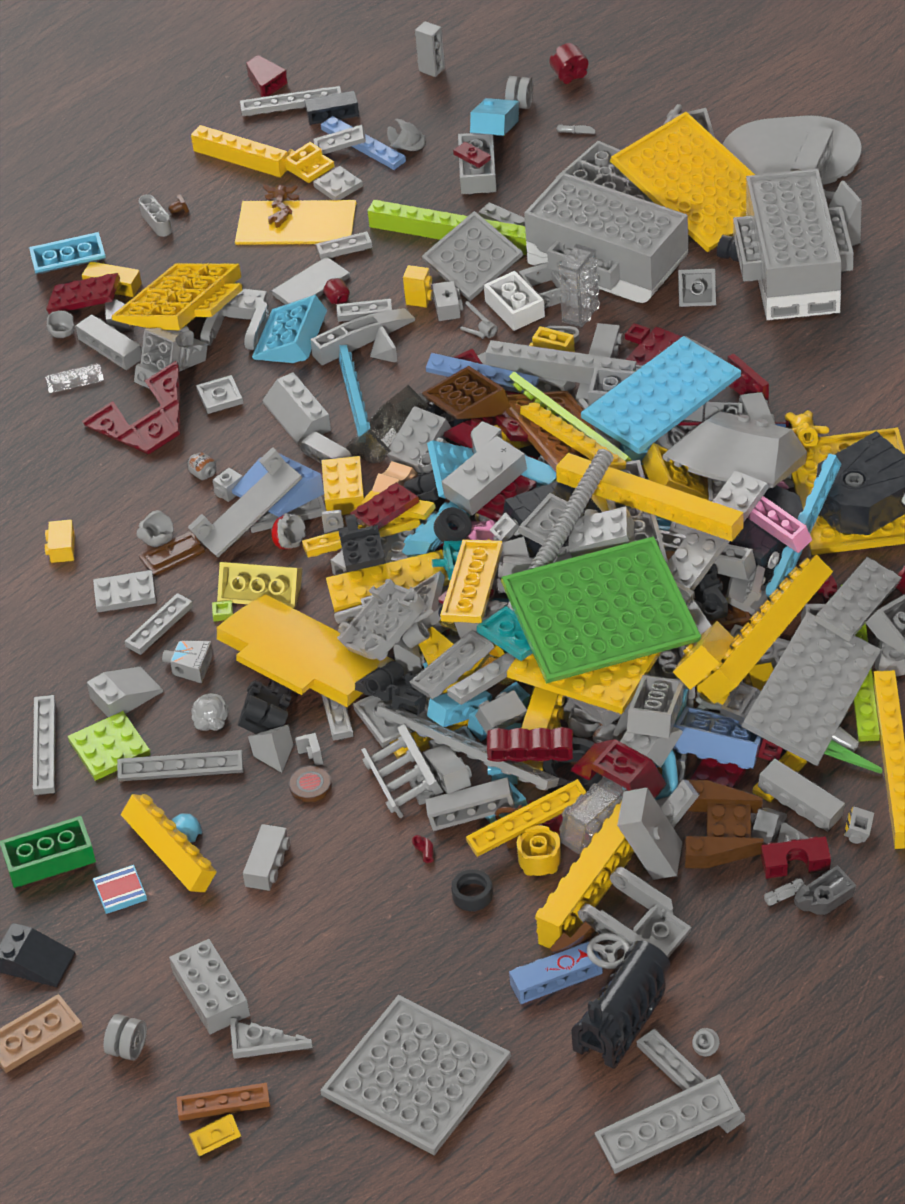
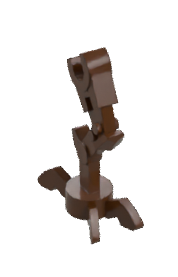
(280, 194)

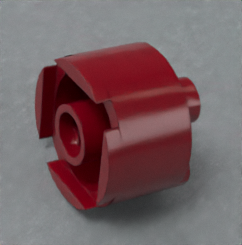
(569, 63)

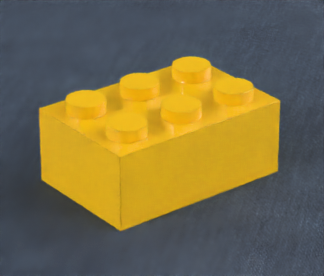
(342, 484)

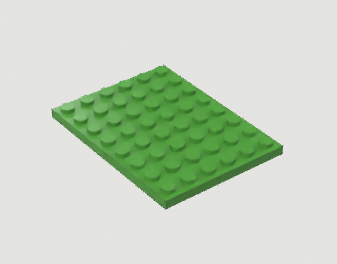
(600, 609)

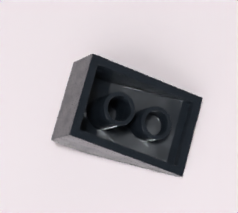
(34, 956)

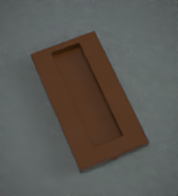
(172, 553)

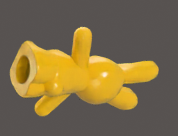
(805, 429)

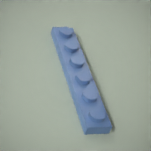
(371, 147)
(448, 366)

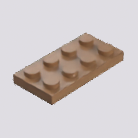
(36, 1032)

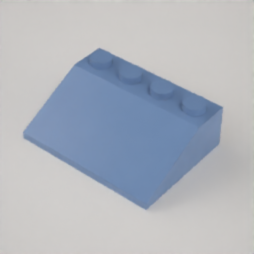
(304, 491)
(717, 738)

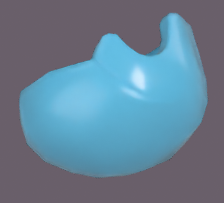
(188, 825)

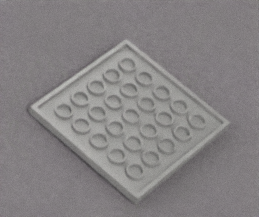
(416, 1074)

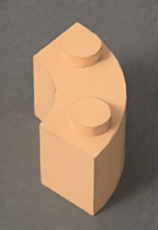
(395, 473)

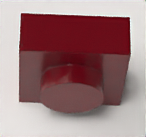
(637, 333)

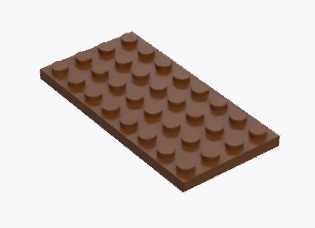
(548, 445)

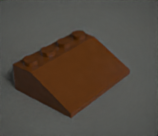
(468, 395)

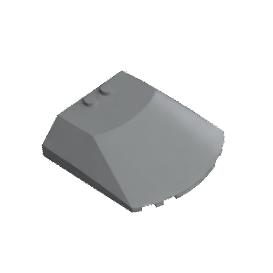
(741, 445)

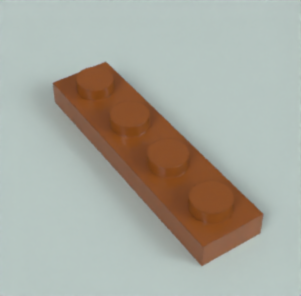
(223, 1101)

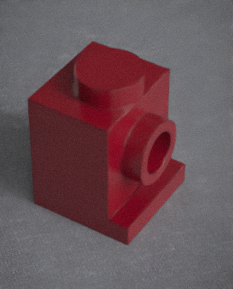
(769, 750)

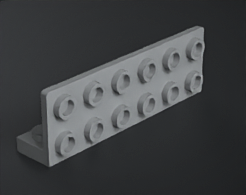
(249, 508)

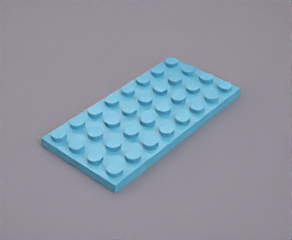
(660, 394)

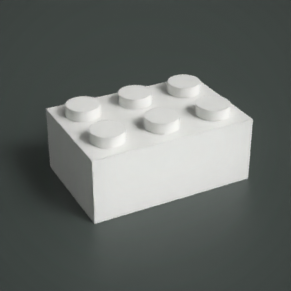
(514, 300)

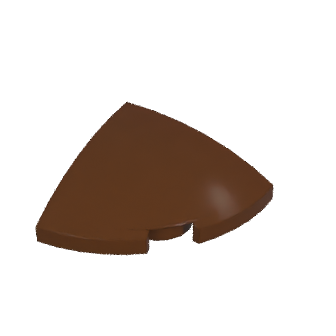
(566, 942)

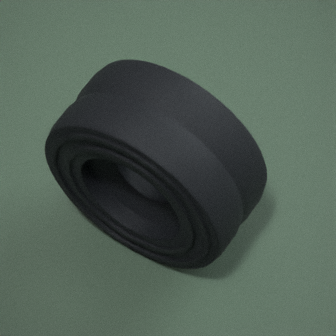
(454, 516)

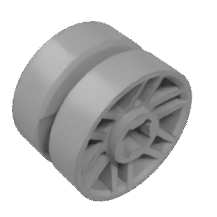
(520, 90)
(125, 1037)

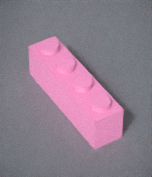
(780, 524)

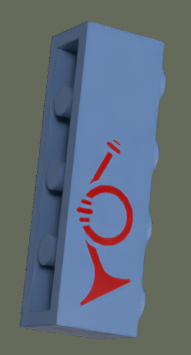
(553, 973)

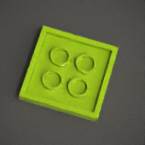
(106, 742)

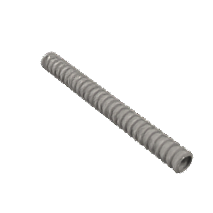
(573, 509)

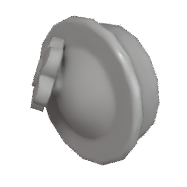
(705, 1042)

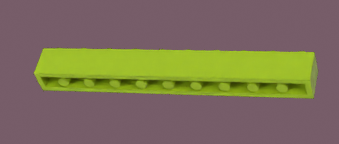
(432, 223)

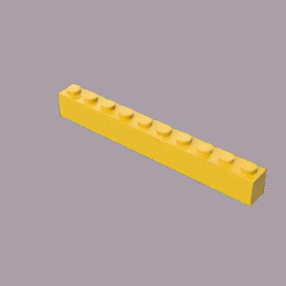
(656, 499)
(892, 749)

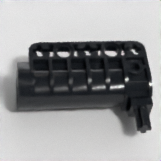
(623, 1004)

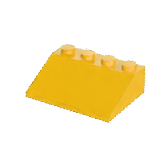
(671, 476)

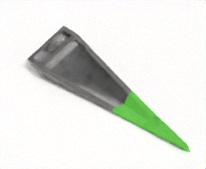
(740, 703)

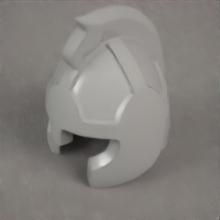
(408, 139)

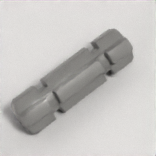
(783, 892)

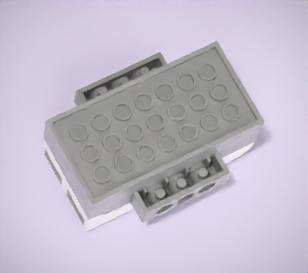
(633, 238)
(793, 244)

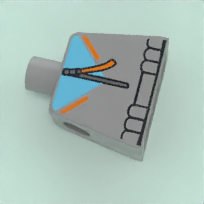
(190, 659)

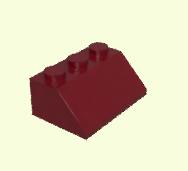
(462, 433)

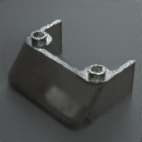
(384, 426)

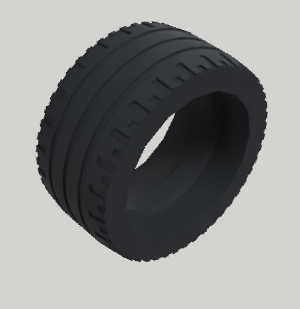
(580, 747)

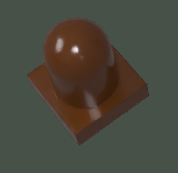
(178, 205)

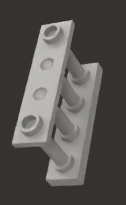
(420, 769)

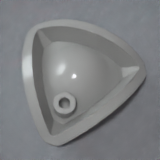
(890, 659)

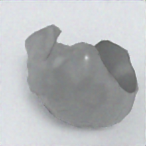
(156, 529)

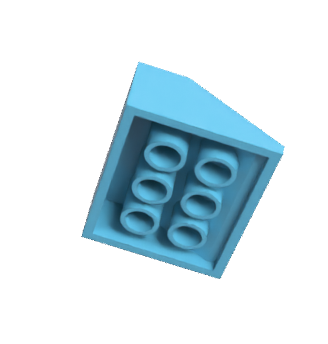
(290, 330)

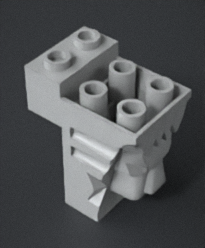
(166, 346)

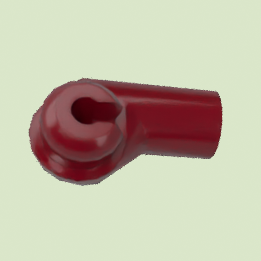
(425, 846)

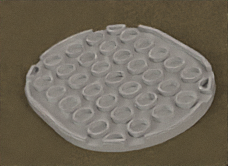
(773, 144)

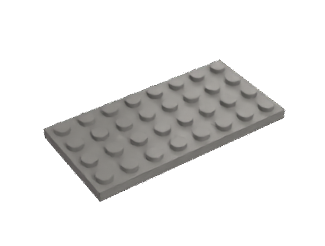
(810, 690)

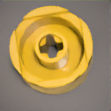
(539, 851)

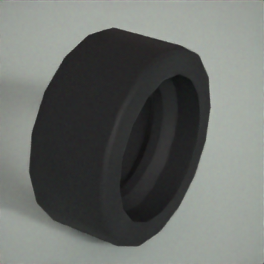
(467, 877)

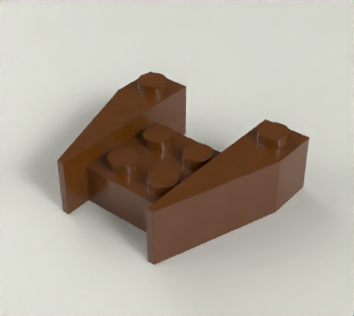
(727, 826)

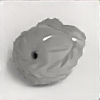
(209, 712)

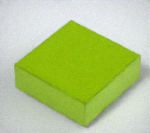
(222, 610)

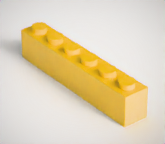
(239, 151)
(168, 843)

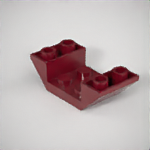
(621, 766)

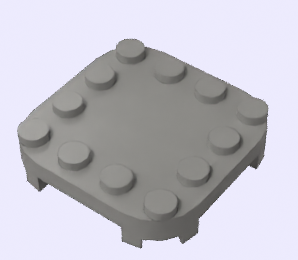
(382, 620)

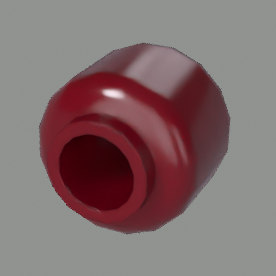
(336, 291)

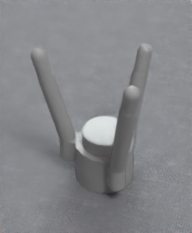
(486, 327)

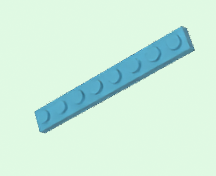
(353, 390)
(808, 517)

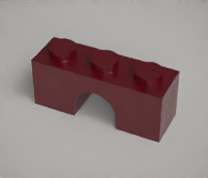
(811, 851)

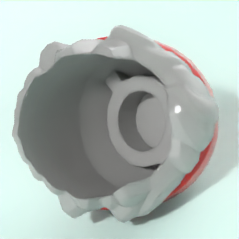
(288, 531)

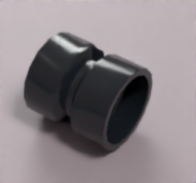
(727, 248)

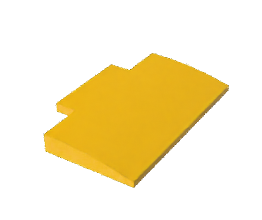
(181, 295)
(295, 650)

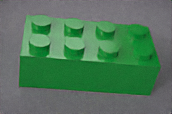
(47, 851)

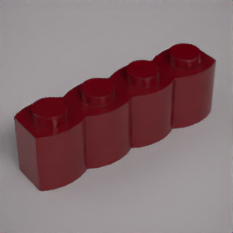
(532, 744)

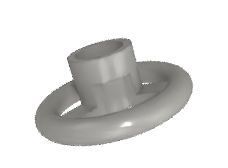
(608, 952)

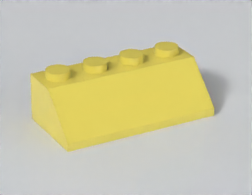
(249, 582)

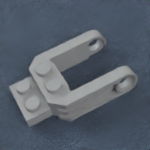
(246, 305)
(656, 926)

